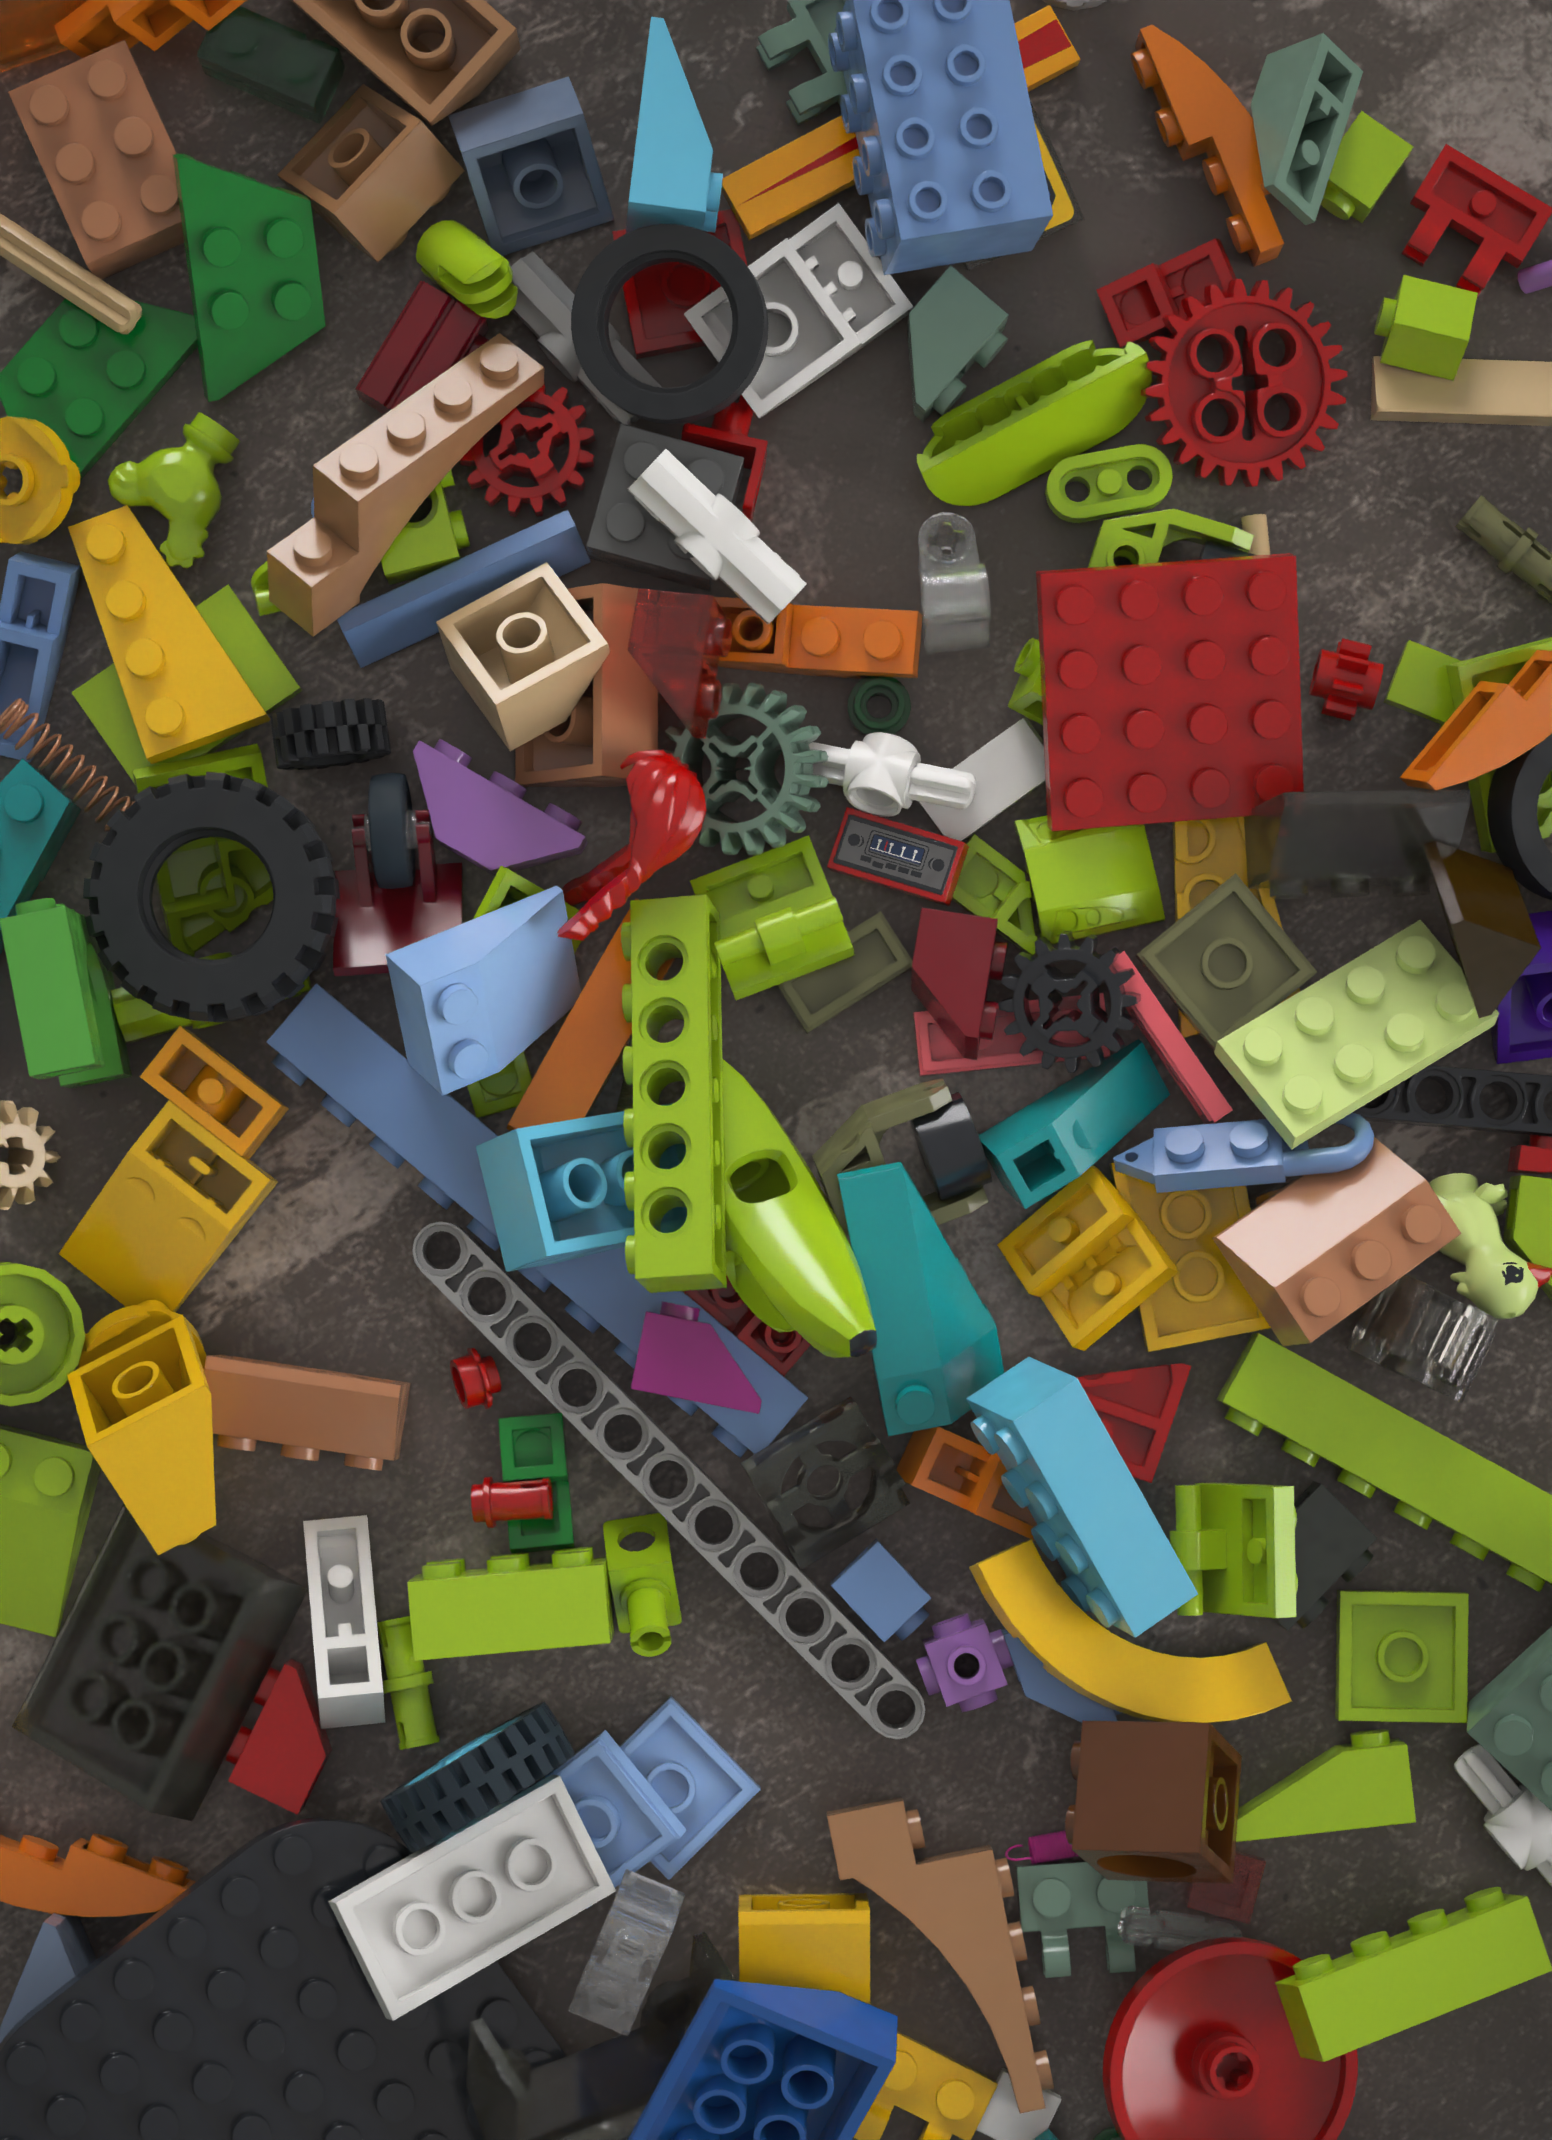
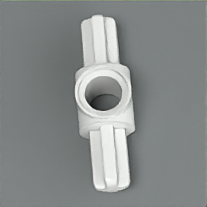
(888, 775)
(1514, 1813)

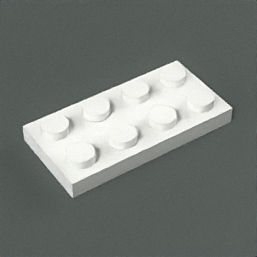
(472, 1897)

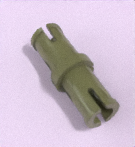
(1510, 545)

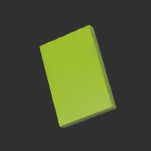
(243, 642)

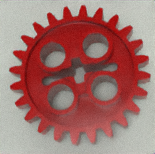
(1299, 378)

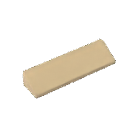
(1480, 394)

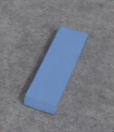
(414, 608)

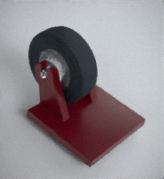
(394, 901)

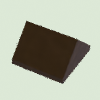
(1484, 922)

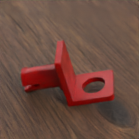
(730, 435)

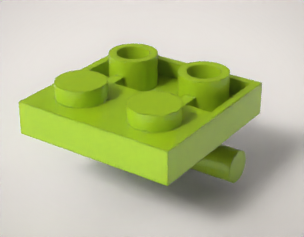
(775, 918)
(1237, 1548)

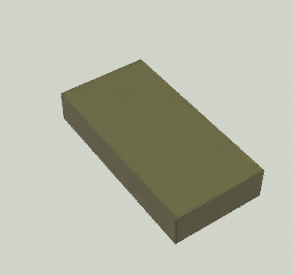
(837, 987)

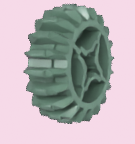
(762, 751)

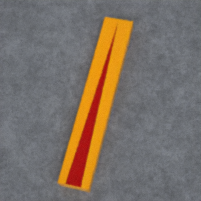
(822, 160)

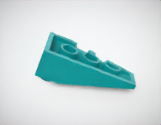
(928, 1319)

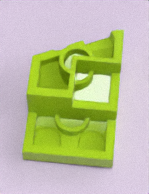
(212, 879)

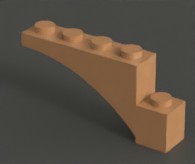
(384, 475)
(962, 1912)

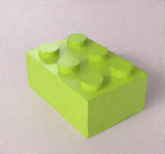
(510, 1605)

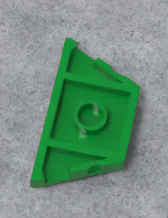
(247, 271)
(92, 379)

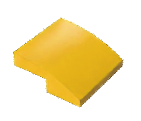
(1087, 1258)

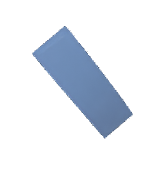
(33, 635)

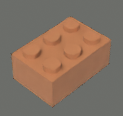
(105, 158)

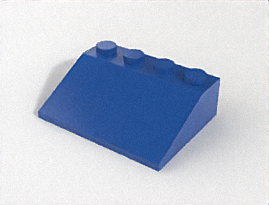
(772, 2067)

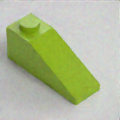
(1337, 1791)

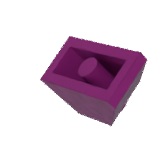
(690, 1361)

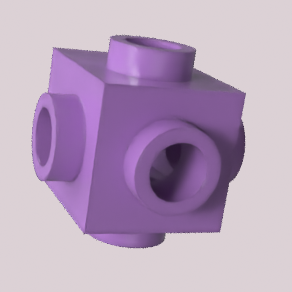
(955, 1638)

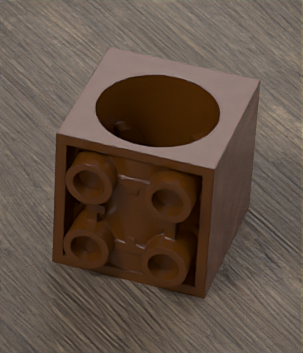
(1155, 1801)

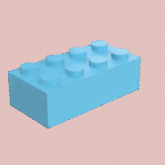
(1080, 1496)

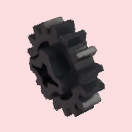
(1045, 983)

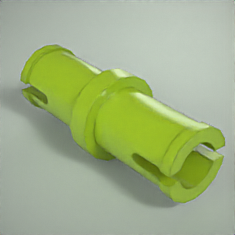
(407, 1685)

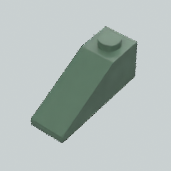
(1301, 120)

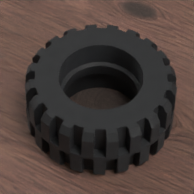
(125, 878)

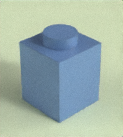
(882, 1592)

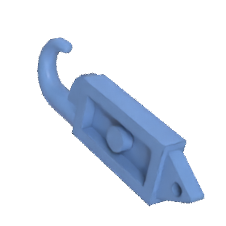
(1236, 1155)

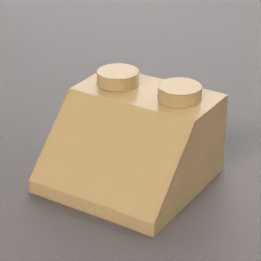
(524, 654)

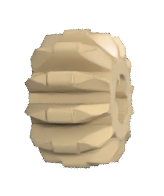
(26, 1154)

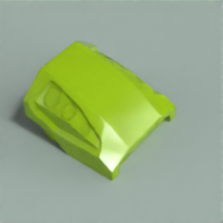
(1090, 878)

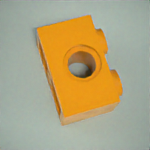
(214, 1092)

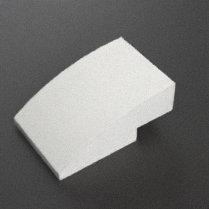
(821, 307)

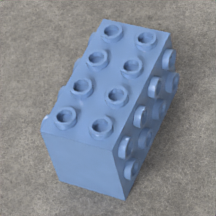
(940, 130)

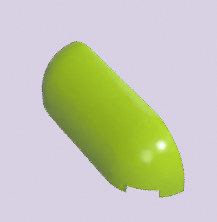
(1034, 422)

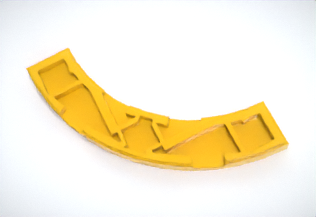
(1114, 1669)

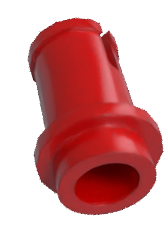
(511, 1500)

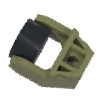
(943, 1137)

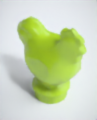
(180, 486)

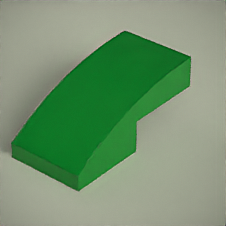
(534, 1450)

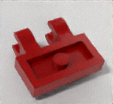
(1480, 208)

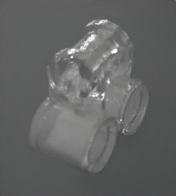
(952, 586)

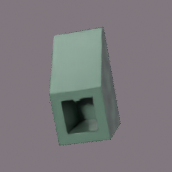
(946, 337)

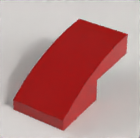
(1145, 296)

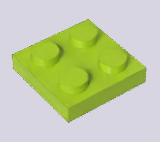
(1402, 1656)

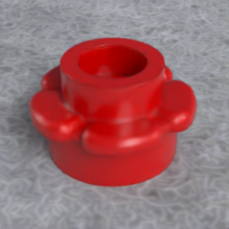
(475, 1379)

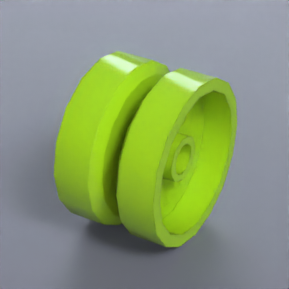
(46, 1334)

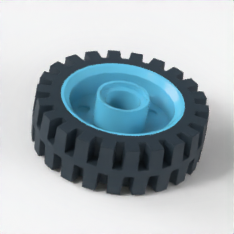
(477, 1777)

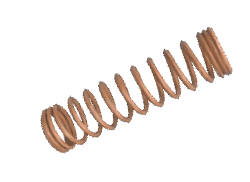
(16, 712)

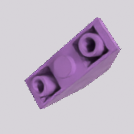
(488, 818)

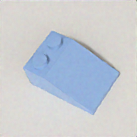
(484, 990)

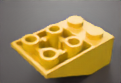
(166, 1212)

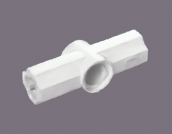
(717, 536)

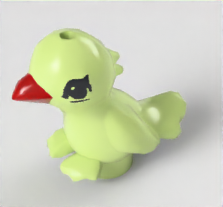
(1494, 1275)

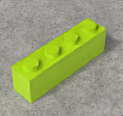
(1412, 1975)

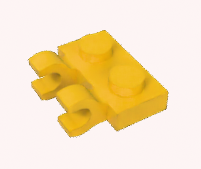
(933, 2089)

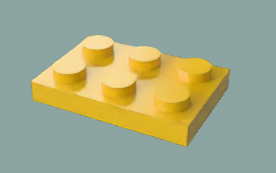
(1205, 1295)

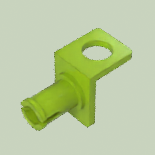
(643, 1583)

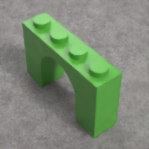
(63, 996)

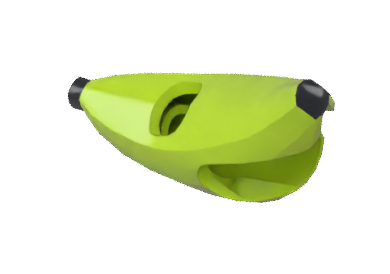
(783, 1236)

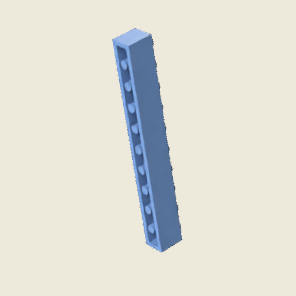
(439, 1138)

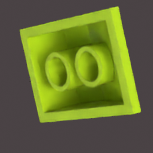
(43, 1520)

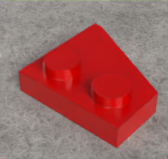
(1138, 1411)

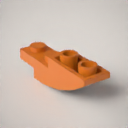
(1207, 117)
(824, 641)
(90, 1882)

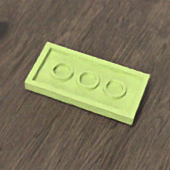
(1353, 1034)

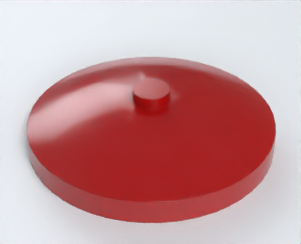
(1212, 2054)

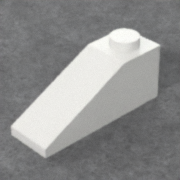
(344, 1622)

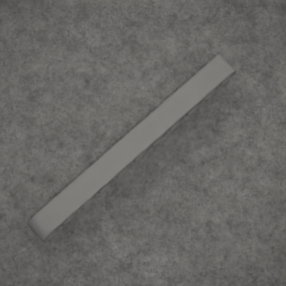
(682, 1509)

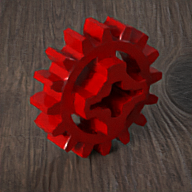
(552, 431)

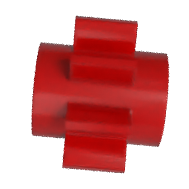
(1346, 679)

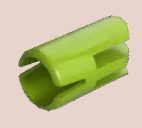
(467, 268)

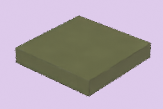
(1226, 962)

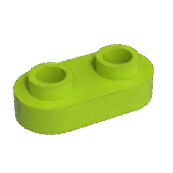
(1107, 483)

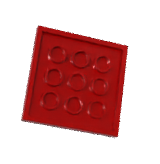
(1169, 690)

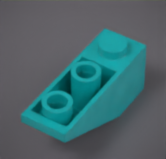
(1073, 1125)

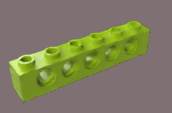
(697, 1251)

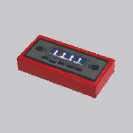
(898, 856)

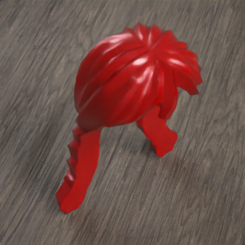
(663, 825)

